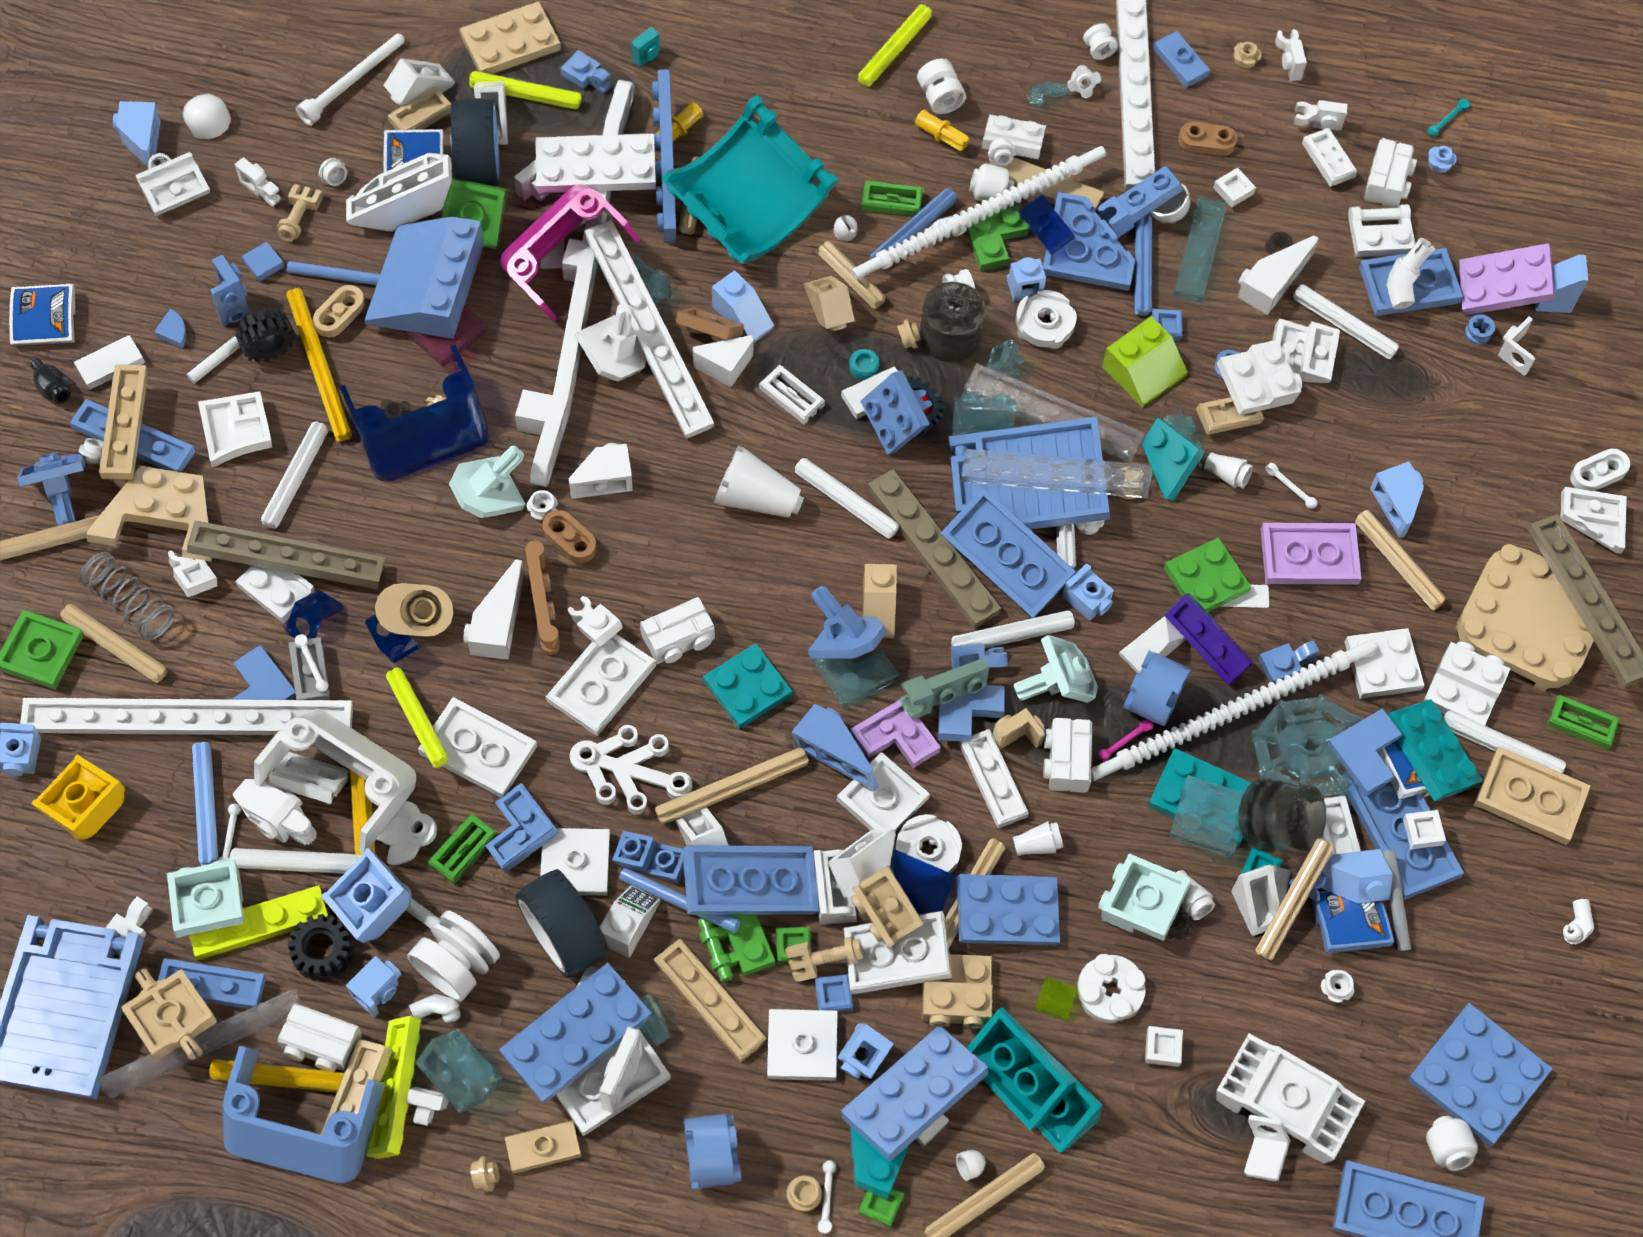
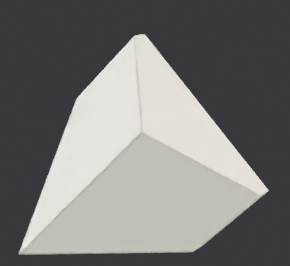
(1260, 895)

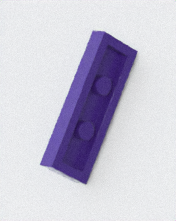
(1209, 638)

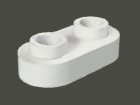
(1597, 470)

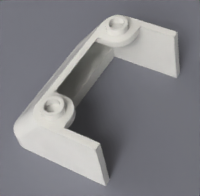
(386, 776)

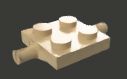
(168, 1014)

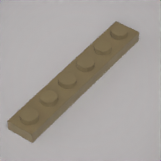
(934, 549)
(285, 554)
(1589, 599)

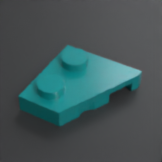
(1171, 457)

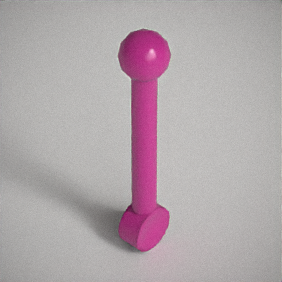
(1104, 755)

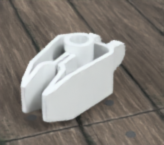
(274, 812)

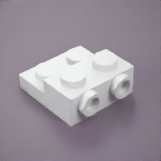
(1260, 377)
(1467, 682)

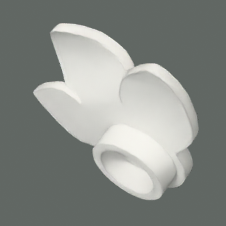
(401, 833)

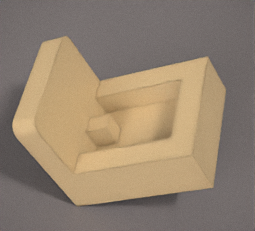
(1011, 728)

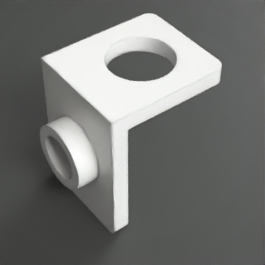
(1510, 345)
(1267, 1149)

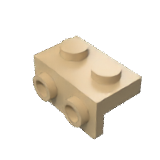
(887, 906)

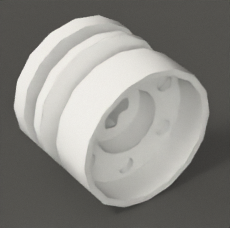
(458, 949)

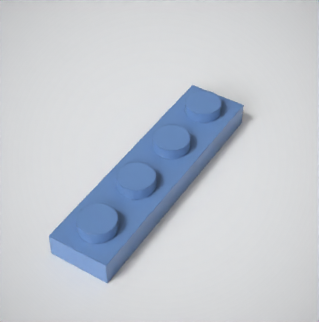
(153, 445)

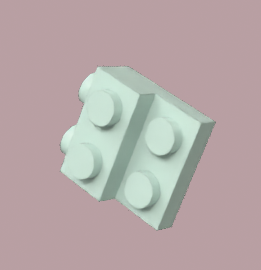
(1143, 897)
(205, 898)

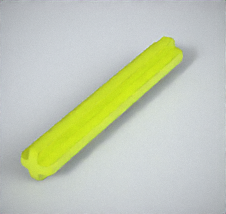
(894, 45)
(531, 90)
(417, 717)

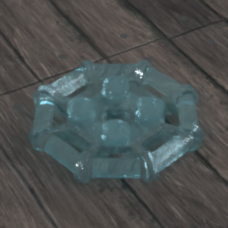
(1294, 739)

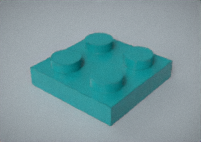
(747, 686)

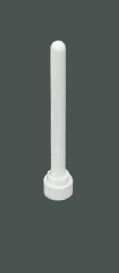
(311, 109)

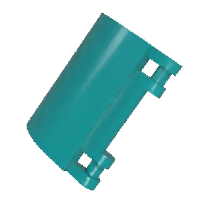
(752, 185)

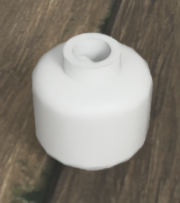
(989, 181)
(1451, 1143)

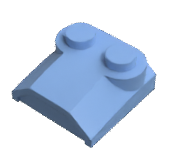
(368, 897)

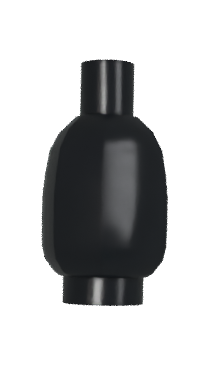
(50, 382)

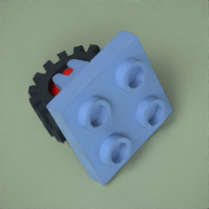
(902, 409)

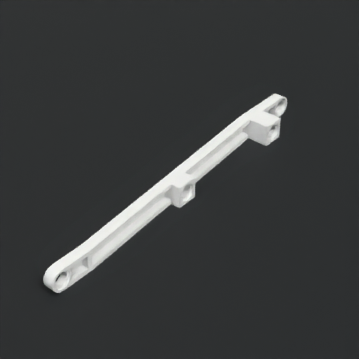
(547, 413)

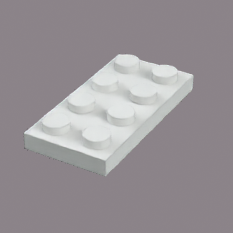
(596, 161)

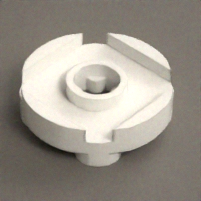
(1040, 333)
(937, 833)
(1118, 1006)

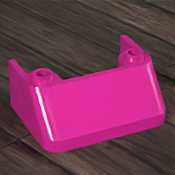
(525, 253)

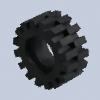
(265, 335)
(320, 928)

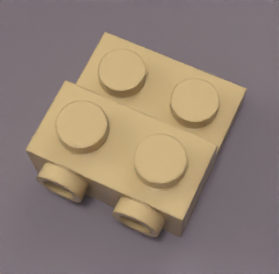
(962, 998)

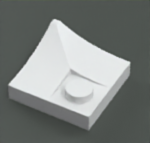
(234, 426)

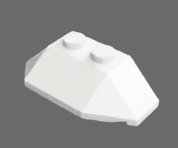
(402, 194)

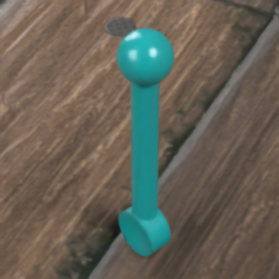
(1462, 105)

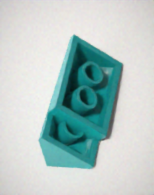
(1034, 1082)

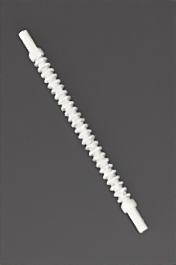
(885, 259)
(1339, 661)

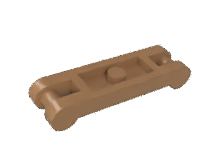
(544, 610)

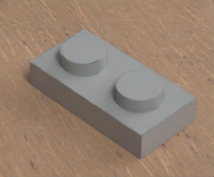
(303, 677)

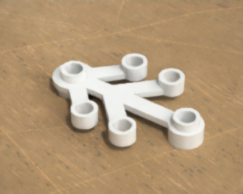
(626, 768)

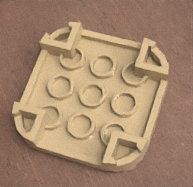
(1525, 619)

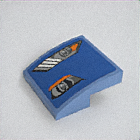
(1351, 925)

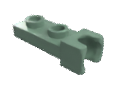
(943, 688)

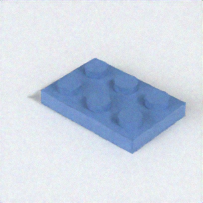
(1433, 287)
(1008, 909)

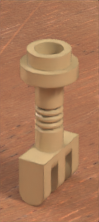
(288, 228)
(808, 961)

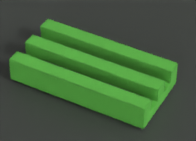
(891, 202)
(1581, 726)
(469, 860)

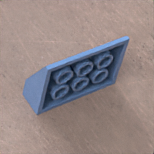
(427, 276)

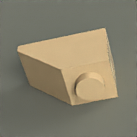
(830, 302)
(880, 594)

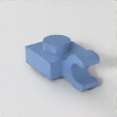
(584, 71)
(969, 653)
(1285, 661)

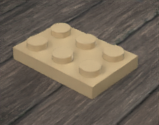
(510, 39)
(1532, 795)

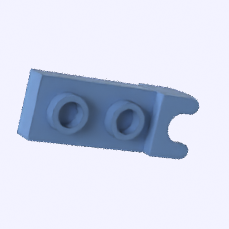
(1139, 200)

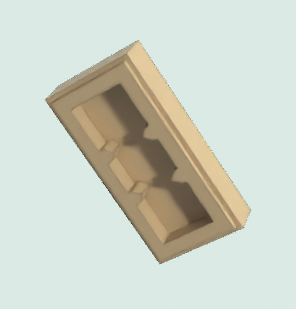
(421, 111)
(1223, 416)
(542, 1147)

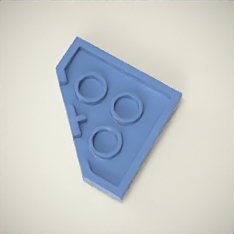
(1094, 253)

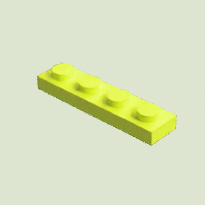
(262, 922)
(390, 1118)

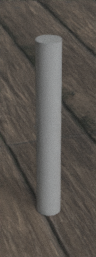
(1397, 904)

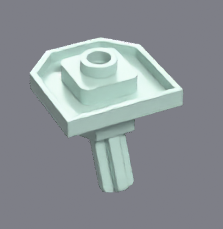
(486, 485)
(1065, 673)

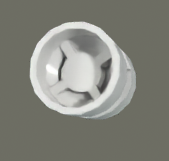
(941, 86)

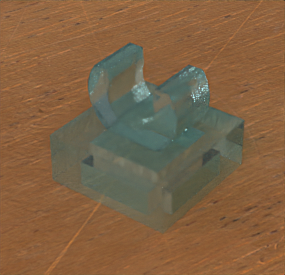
(1004, 357)

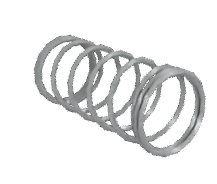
(152, 635)

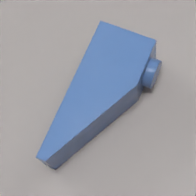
(829, 741)

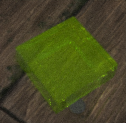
(1056, 999)

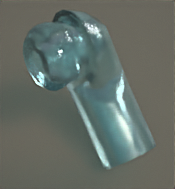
(1046, 89)

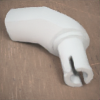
(1405, 273)

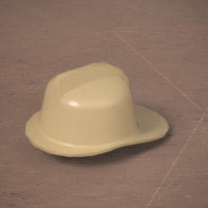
(414, 609)

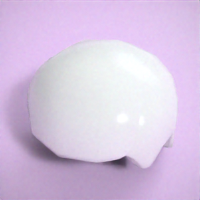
(206, 116)
(1174, 208)

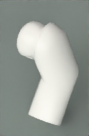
(1582, 925)

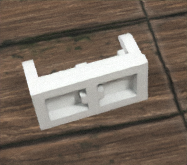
(832, 904)

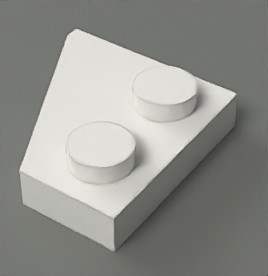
(1596, 515)

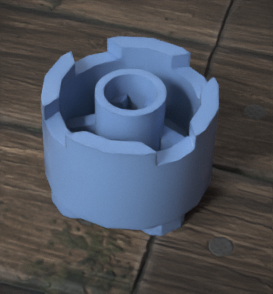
(1156, 688)
(710, 1151)

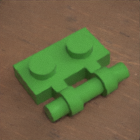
(748, 946)

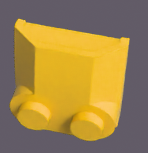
(81, 798)

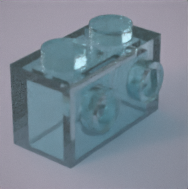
(458, 1070)

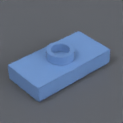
(1181, 59)

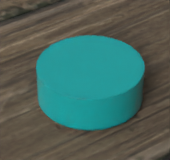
(864, 364)

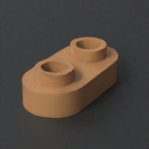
(1208, 138)
(571, 537)

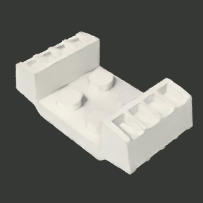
(1290, 1090)

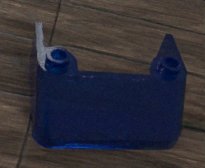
(423, 435)

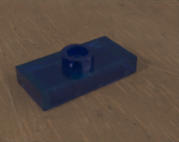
(1046, 224)

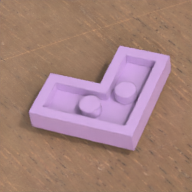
(895, 726)

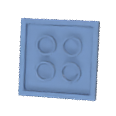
(1479, 1074)

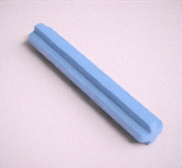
(205, 803)

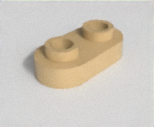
(335, 311)

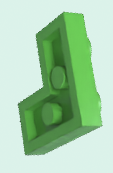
(988, 237)

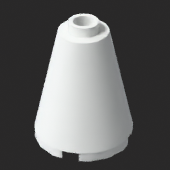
(757, 487)

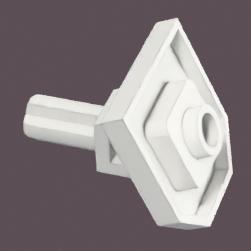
(613, 345)

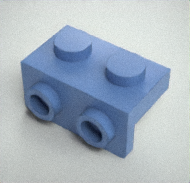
(230, 293)

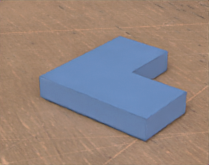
(263, 677)
(956, 716)
(1359, 747)
(528, 830)

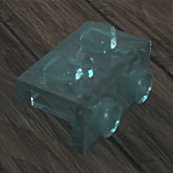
(979, 414)

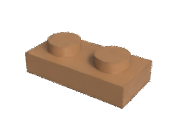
(705, 322)

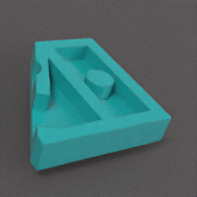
(871, 1169)

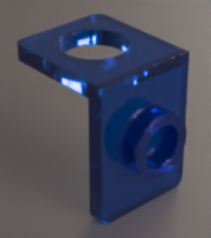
(313, 609)
(393, 645)

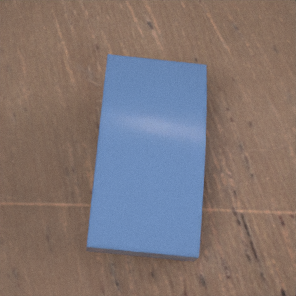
(649, 858)

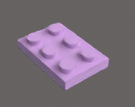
(1507, 279)
(1310, 553)

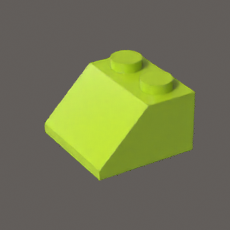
(1145, 362)

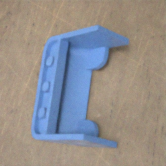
(329, 1156)

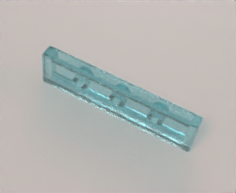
(1200, 249)

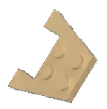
(155, 499)

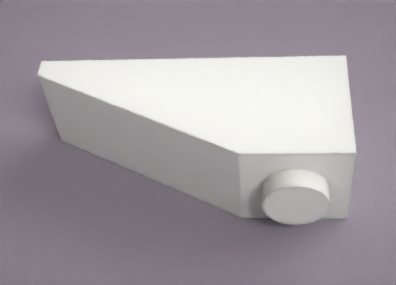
(1274, 274)
(495, 617)

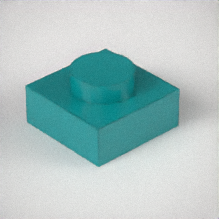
(645, 47)

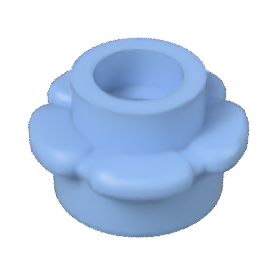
(1438, 163)

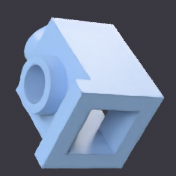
(1023, 273)
(1083, 601)
(27, 740)
(374, 985)
(875, 1049)

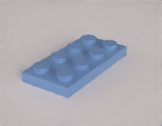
(1008, 553)
(1383, 820)
(750, 880)
(575, 1033)
(914, 1093)
(1397, 1205)

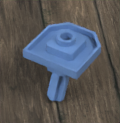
(53, 473)
(843, 632)

